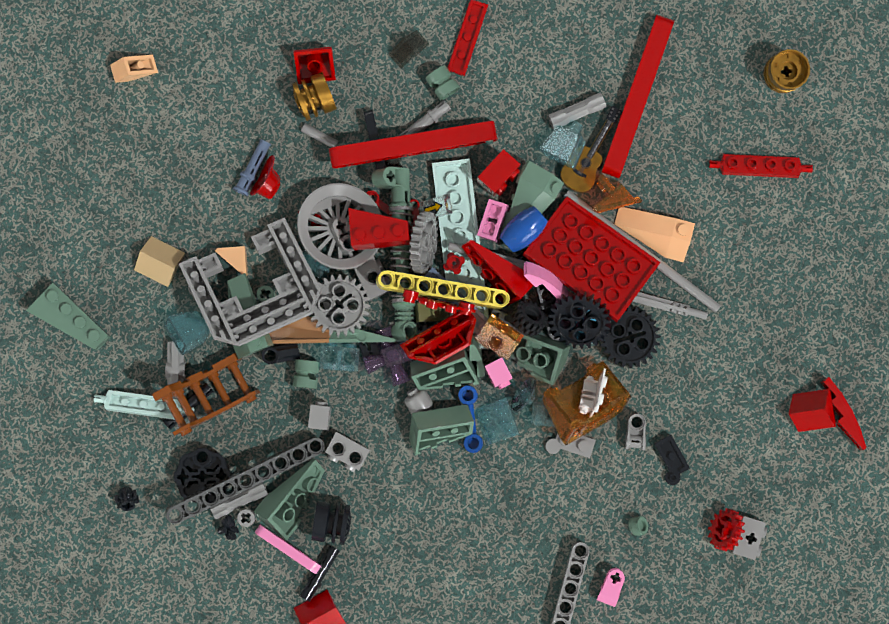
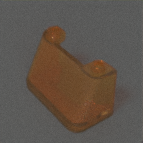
(564, 405)

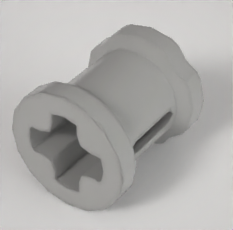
(240, 517)

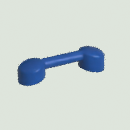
(473, 442)

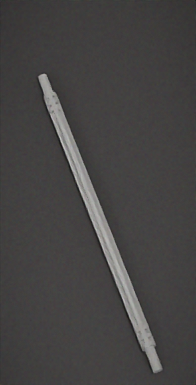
(641, 298)

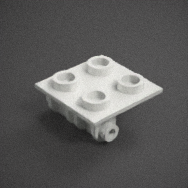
(592, 394)

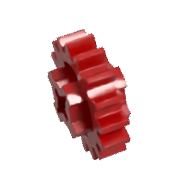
(725, 531)

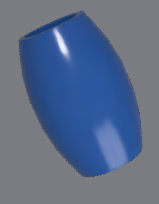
(523, 229)

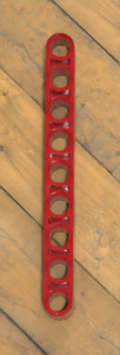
(638, 96)
(412, 144)

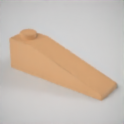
(661, 233)

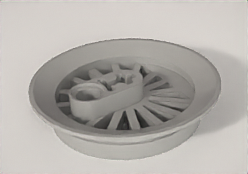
(324, 199)

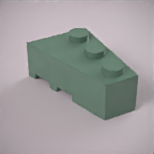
(450, 371)

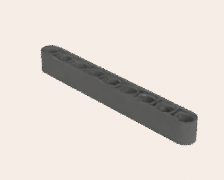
(254, 479)

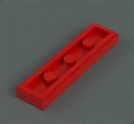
(467, 37)

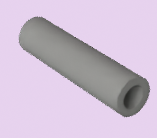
(318, 135)

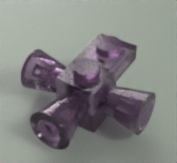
(391, 357)

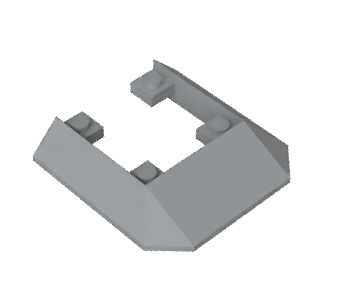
(296, 291)

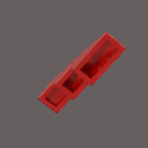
(847, 419)

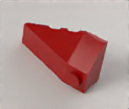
(498, 271)

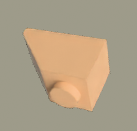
(133, 67)

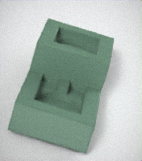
(475, 354)

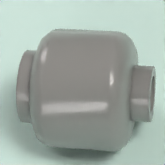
(418, 400)

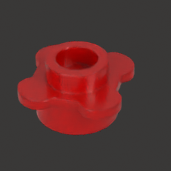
(455, 268)

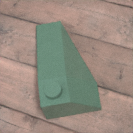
(534, 188)
(541, 357)

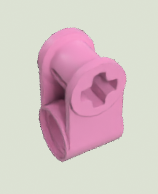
(611, 590)

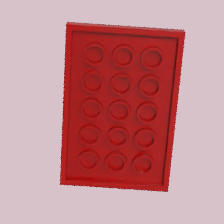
(592, 257)

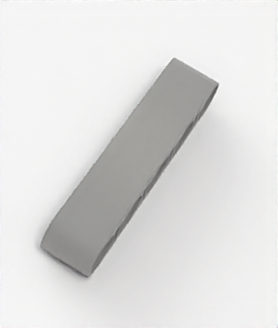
(576, 579)

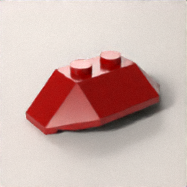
(441, 339)

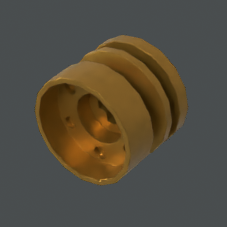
(790, 61)
(314, 96)

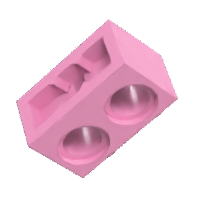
(493, 221)
(498, 373)

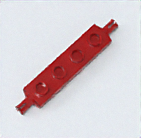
(760, 166)

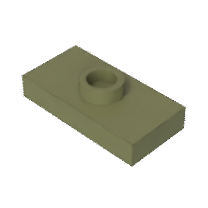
(426, 314)

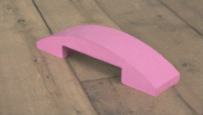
(538, 275)

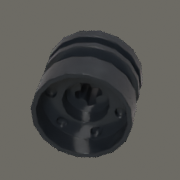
(331, 523)

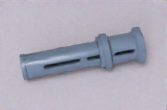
(248, 176)

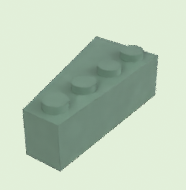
(63, 313)

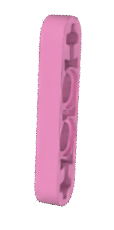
(288, 549)

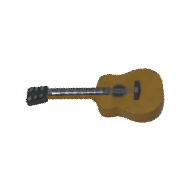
(584, 175)

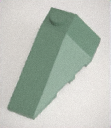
(241, 288)
(283, 505)

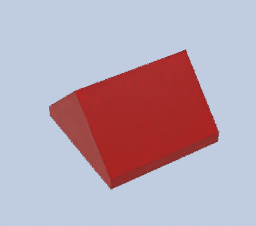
(313, 61)
(812, 410)
(319, 610)

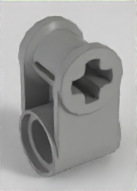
(635, 434)

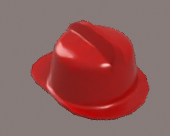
(268, 180)

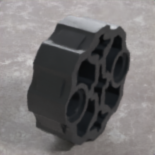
(191, 460)

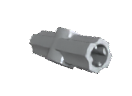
(175, 365)

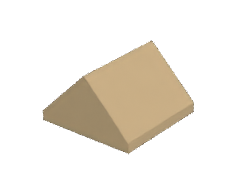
(159, 261)

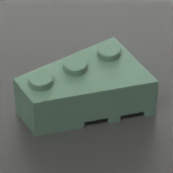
(439, 425)

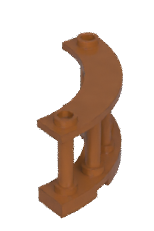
(193, 381)

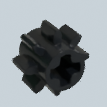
(126, 499)

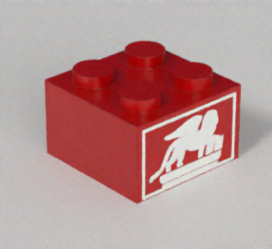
(498, 173)

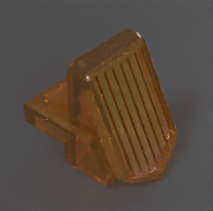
(615, 198)

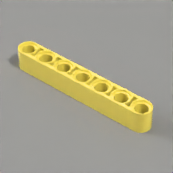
(452, 287)

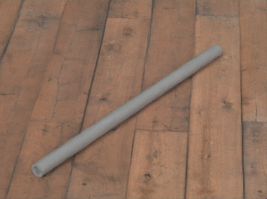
(663, 267)

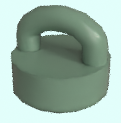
(638, 525)

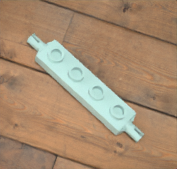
(136, 404)

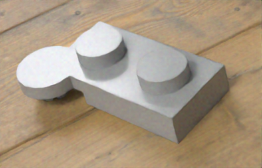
(582, 446)

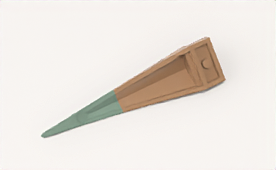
(306, 332)

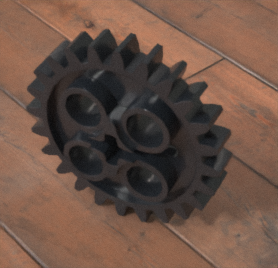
(592, 330)
(633, 353)

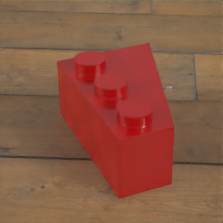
(377, 231)

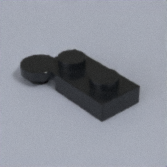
(672, 458)

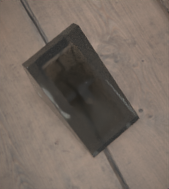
(408, 48)

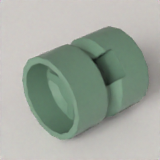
(442, 83)
(306, 374)

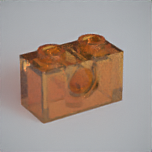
(508, 335)

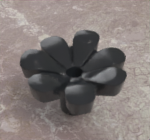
(228, 528)

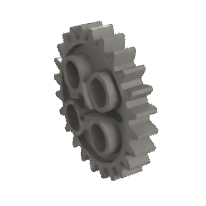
(423, 242)
(351, 317)

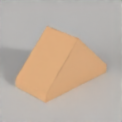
(235, 257)

